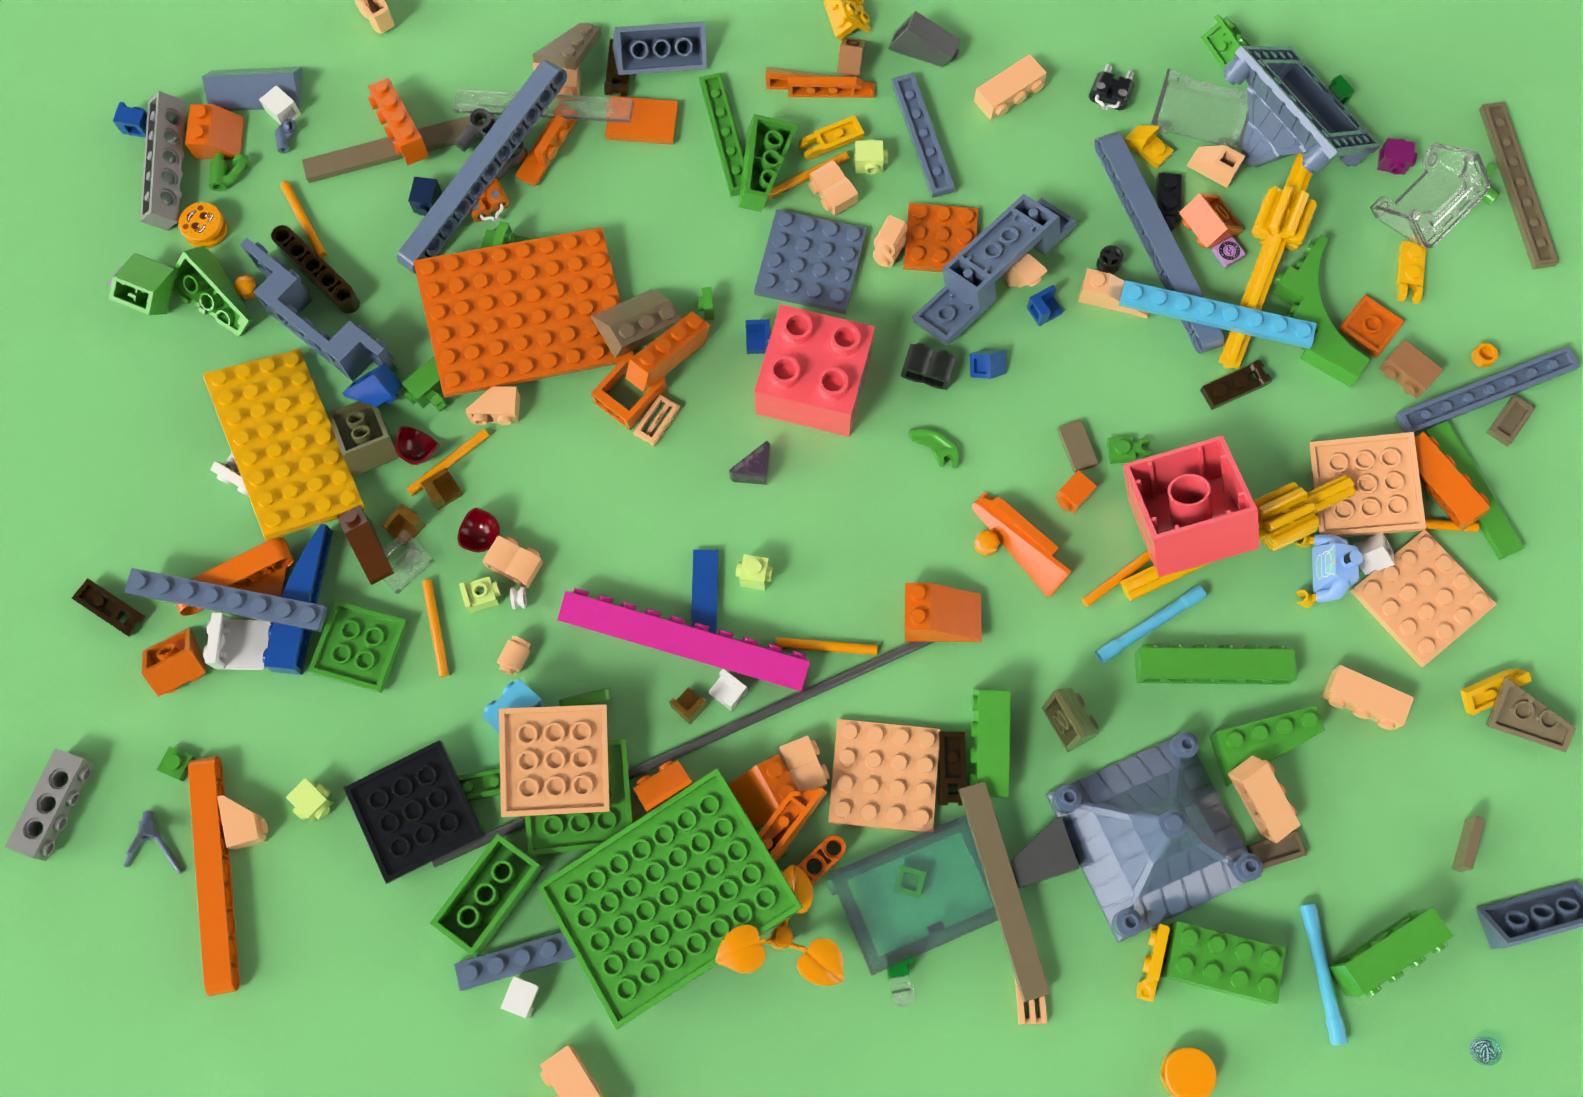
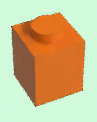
(1075, 492)

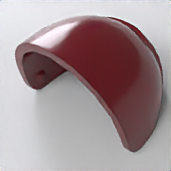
(414, 445)
(478, 531)

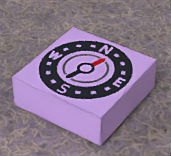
(1228, 252)

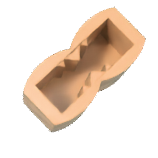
(377, 13)
(833, 188)
(889, 241)
(513, 561)
(803, 765)

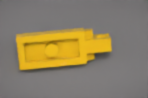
(1483, 693)
(1153, 963)

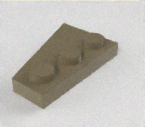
(1527, 718)

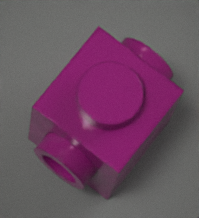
(1396, 156)

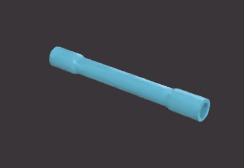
(1117, 645)
(1333, 1018)

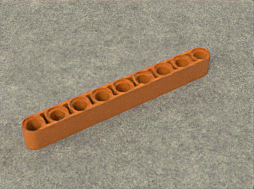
(213, 879)

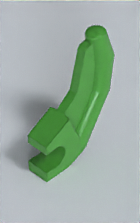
(938, 443)

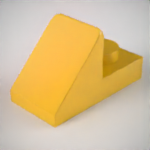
(1147, 145)

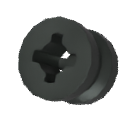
(1113, 255)

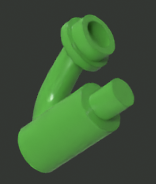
(218, 171)

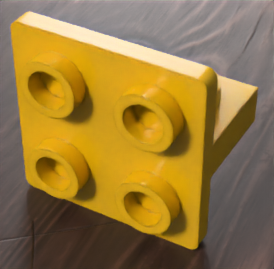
(847, 16)

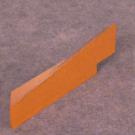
(817, 85)
(1024, 542)
(789, 820)

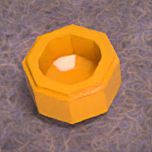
(245, 286)
(1484, 355)
(986, 543)

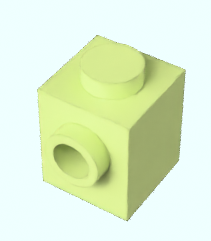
(870, 156)
(754, 572)
(310, 800)

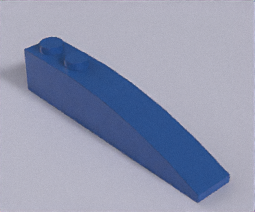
(287, 643)

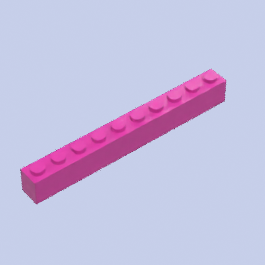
(685, 640)

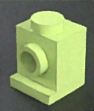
(480, 602)

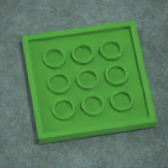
(586, 830)

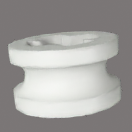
(518, 598)

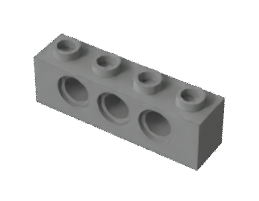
(37, 810)

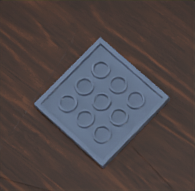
(810, 261)

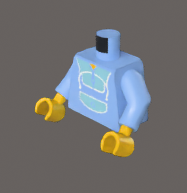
(1334, 568)

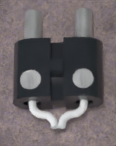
(1112, 90)

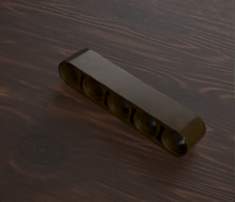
(308, 262)

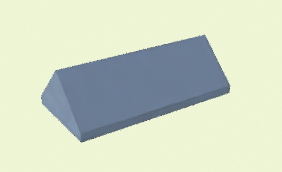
(660, 48)
(244, 87)
(1533, 915)

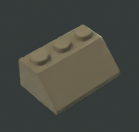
(635, 321)

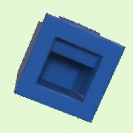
(131, 120)

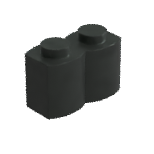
(928, 366)

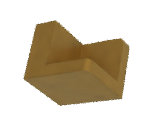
(442, 488)
(403, 518)
(688, 705)

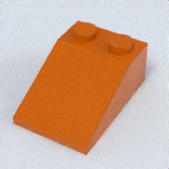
(941, 614)

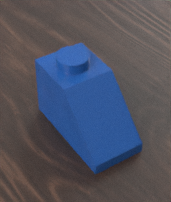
(375, 387)

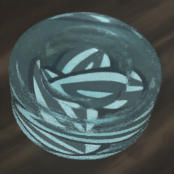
(1485, 1051)

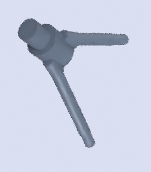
(147, 831)

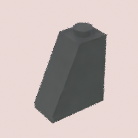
(924, 41)
(1045, 856)

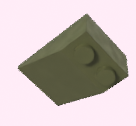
(362, 437)
(1069, 718)

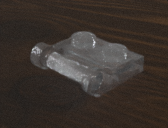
(408, 564)

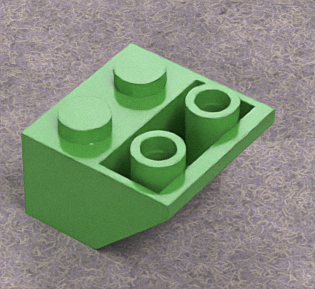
(143, 285)

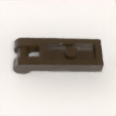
(613, 77)
(1235, 385)
(107, 606)
(951, 766)

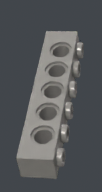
(163, 161)

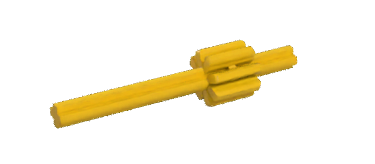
(1279, 225)
(1282, 519)

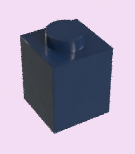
(424, 194)

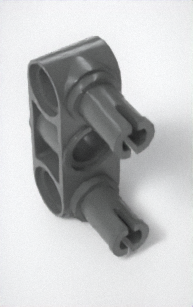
(476, 131)

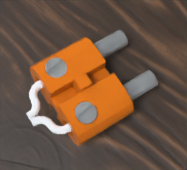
(491, 200)

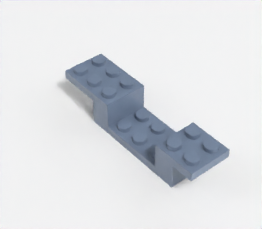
(975, 269)
(286, 296)

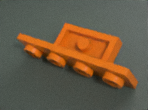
(544, 150)

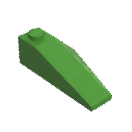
(206, 285)

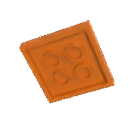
(937, 235)

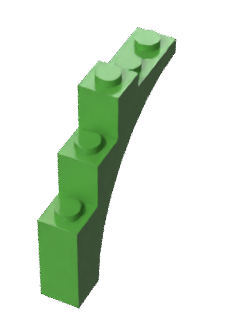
(1329, 349)

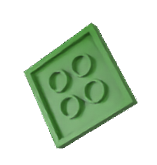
(358, 646)

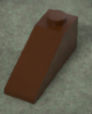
(365, 544)

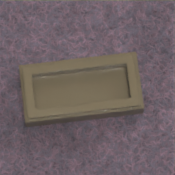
(1510, 420)
(1077, 446)
(1468, 844)
(1274, 854)

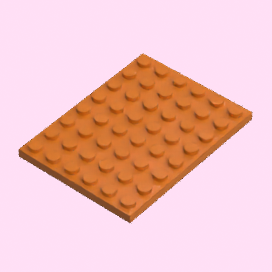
(518, 310)

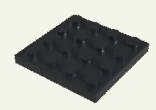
(413, 811)

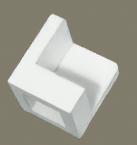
(279, 105)
(1376, 553)
(728, 690)
(520, 997)

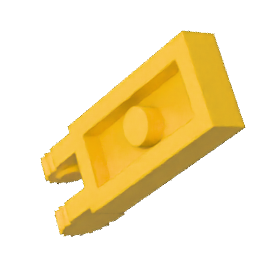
(831, 137)
(1410, 271)

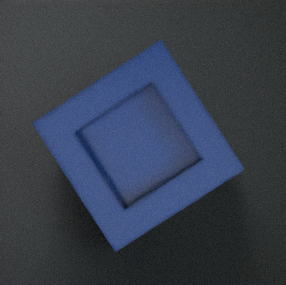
(1044, 306)
(757, 336)
(988, 363)

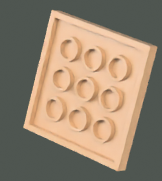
(1384, 481)
(1423, 598)
(553, 760)
(884, 776)

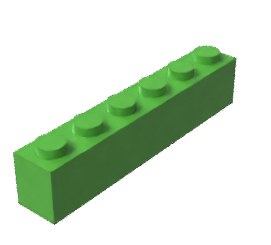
(1215, 665)

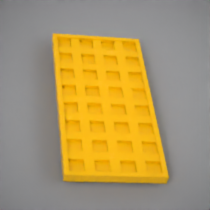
(282, 443)

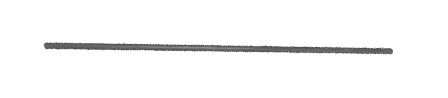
(713, 736)

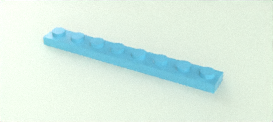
(1217, 314)

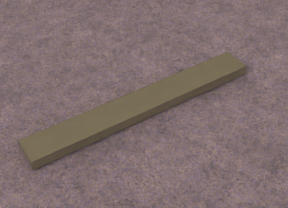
(379, 151)
(1518, 186)
(1004, 892)

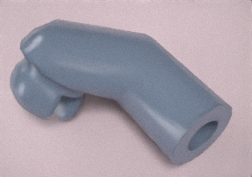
(283, 134)

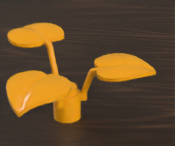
(745, 954)

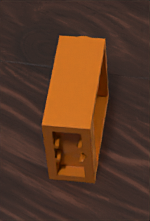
(615, 409)

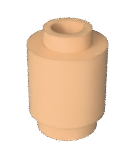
(514, 655)

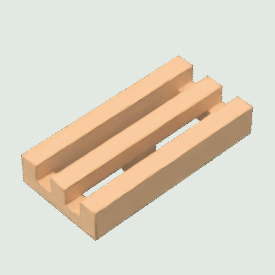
(664, 425)
(1020, 1007)

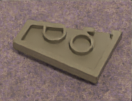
(571, 47)

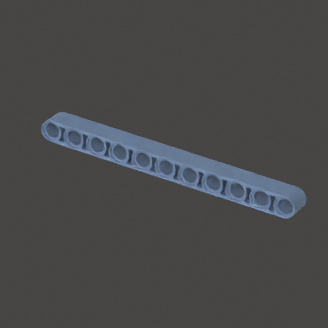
(483, 164)
(1153, 232)

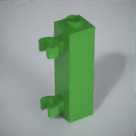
(425, 386)

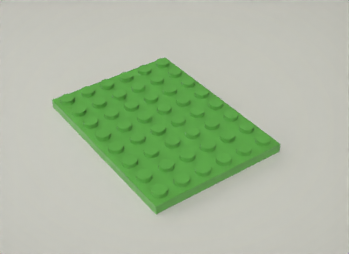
(665, 895)

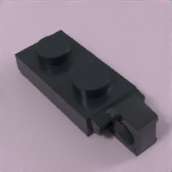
(1169, 197)

